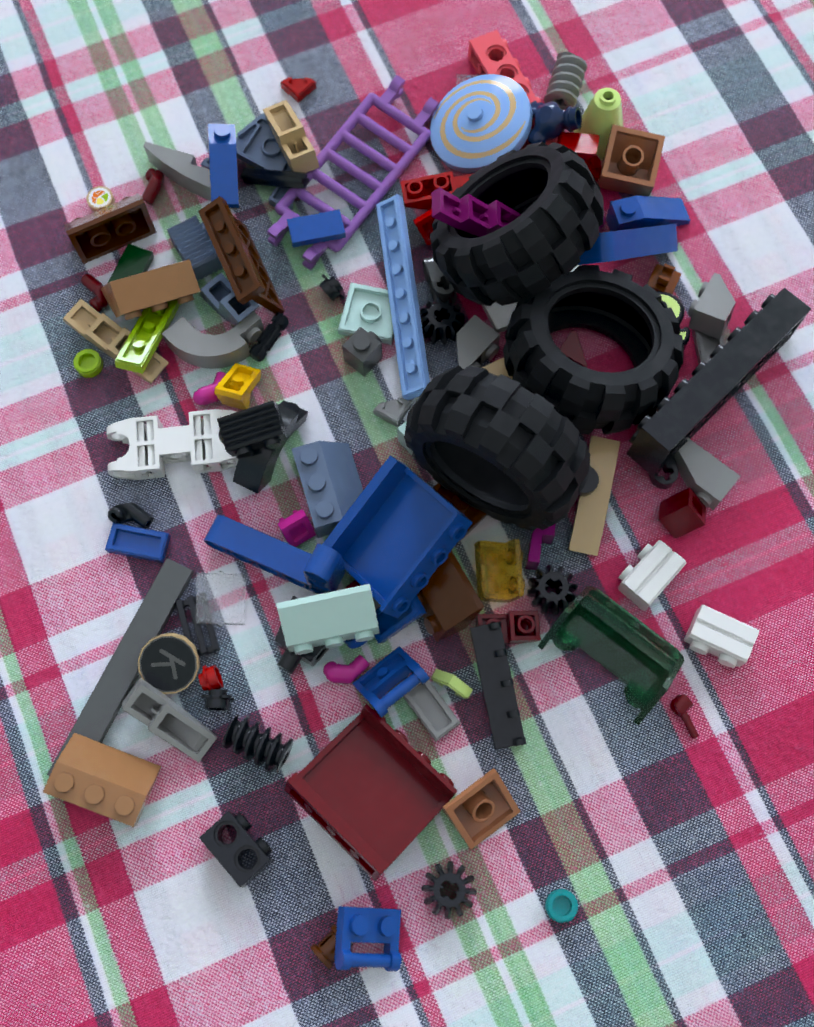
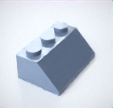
(328, 482)

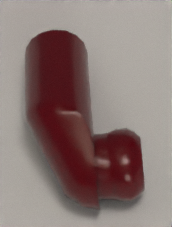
(155, 180)

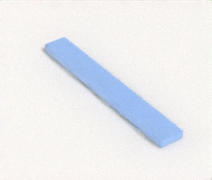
(403, 297)

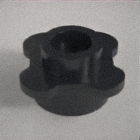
(331, 287)
(217, 700)

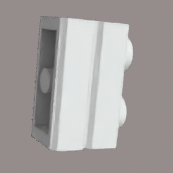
(651, 574)
(721, 637)

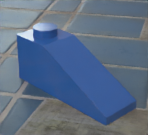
(223, 163)
(646, 212)

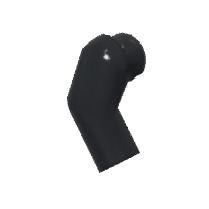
(130, 512)

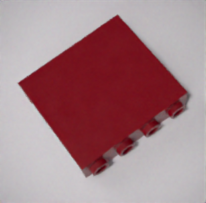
(371, 791)

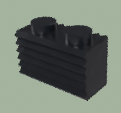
(252, 430)

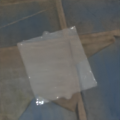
(220, 599)

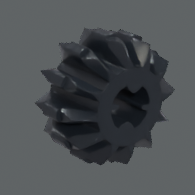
(451, 320)
(551, 579)
(445, 900)

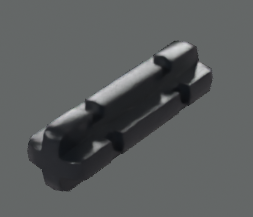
(269, 337)

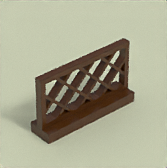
(239, 256)

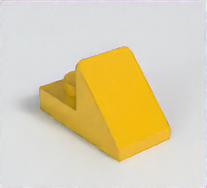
(237, 385)

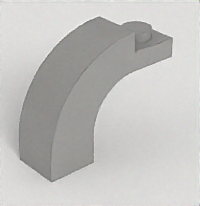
(213, 350)

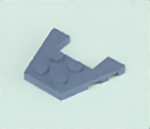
(260, 149)

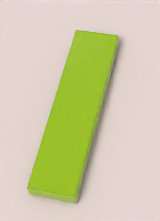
(145, 338)

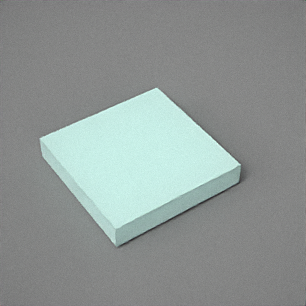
(368, 309)

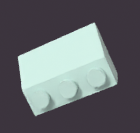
(328, 619)

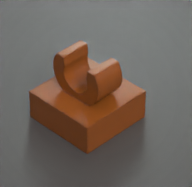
(664, 278)

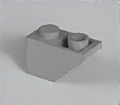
(713, 309)
(476, 343)

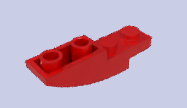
(418, 191)

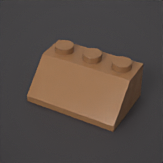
(152, 289)
(102, 779)

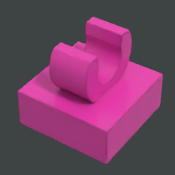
(296, 528)

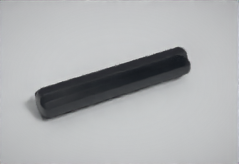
(275, 178)

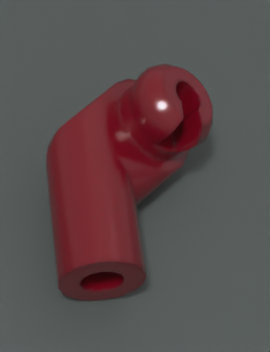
(92, 284)

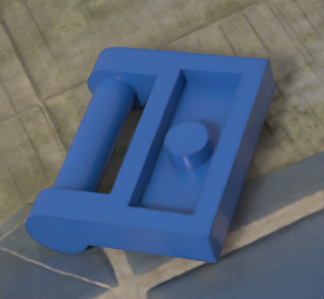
(385, 676)
(367, 926)

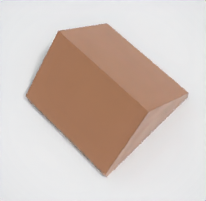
(481, 809)

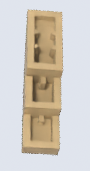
(108, 336)
(592, 509)

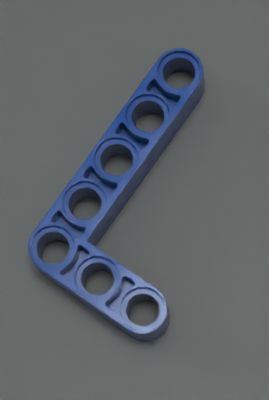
(632, 244)
(316, 572)

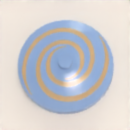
(480, 122)

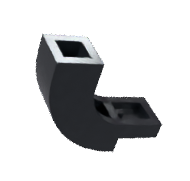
(257, 470)

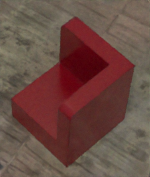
(682, 513)

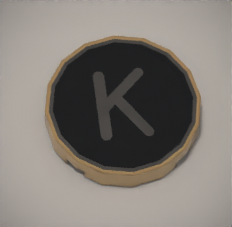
(169, 662)

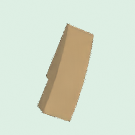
(291, 137)

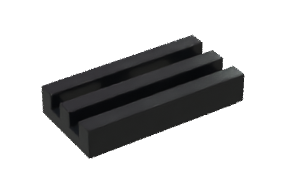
(191, 602)

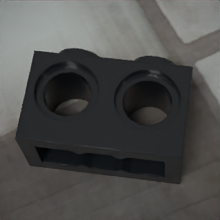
(231, 854)

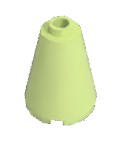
(600, 115)

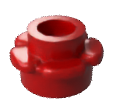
(210, 678)

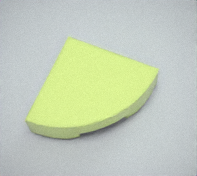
(453, 682)

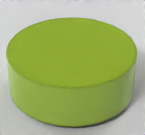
(88, 363)

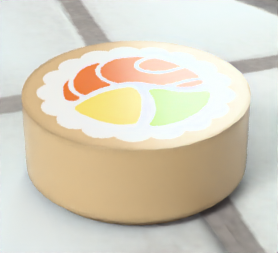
(100, 197)

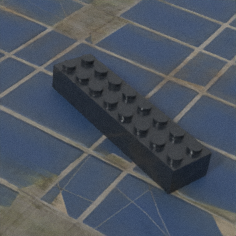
(716, 381)

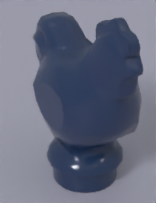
(552, 121)

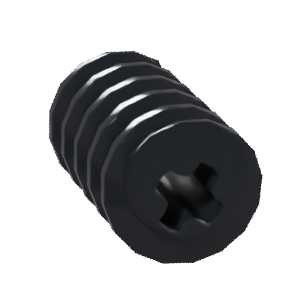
(257, 744)

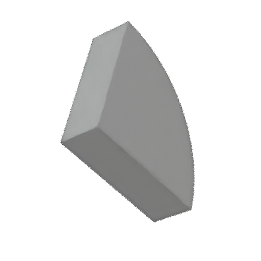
(393, 410)

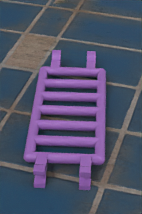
(383, 103)

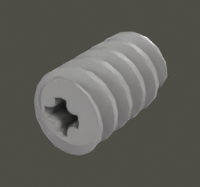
(566, 80)

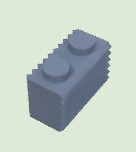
(193, 243)

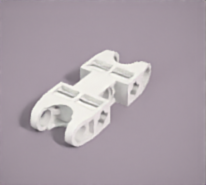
(155, 446)

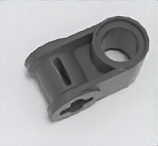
(437, 282)

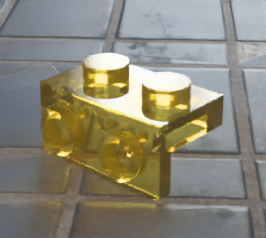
(499, 571)

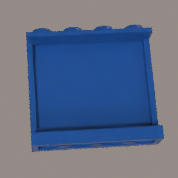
(397, 535)

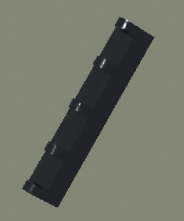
(497, 685)

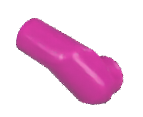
(206, 395)
(345, 673)

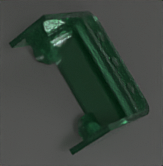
(618, 644)

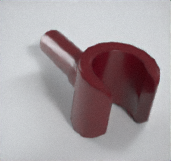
(679, 706)

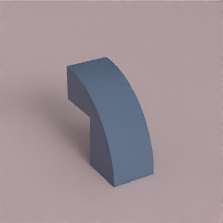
(222, 299)

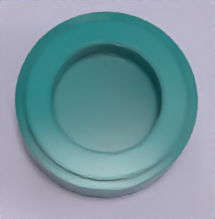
(561, 905)

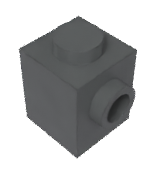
(362, 351)

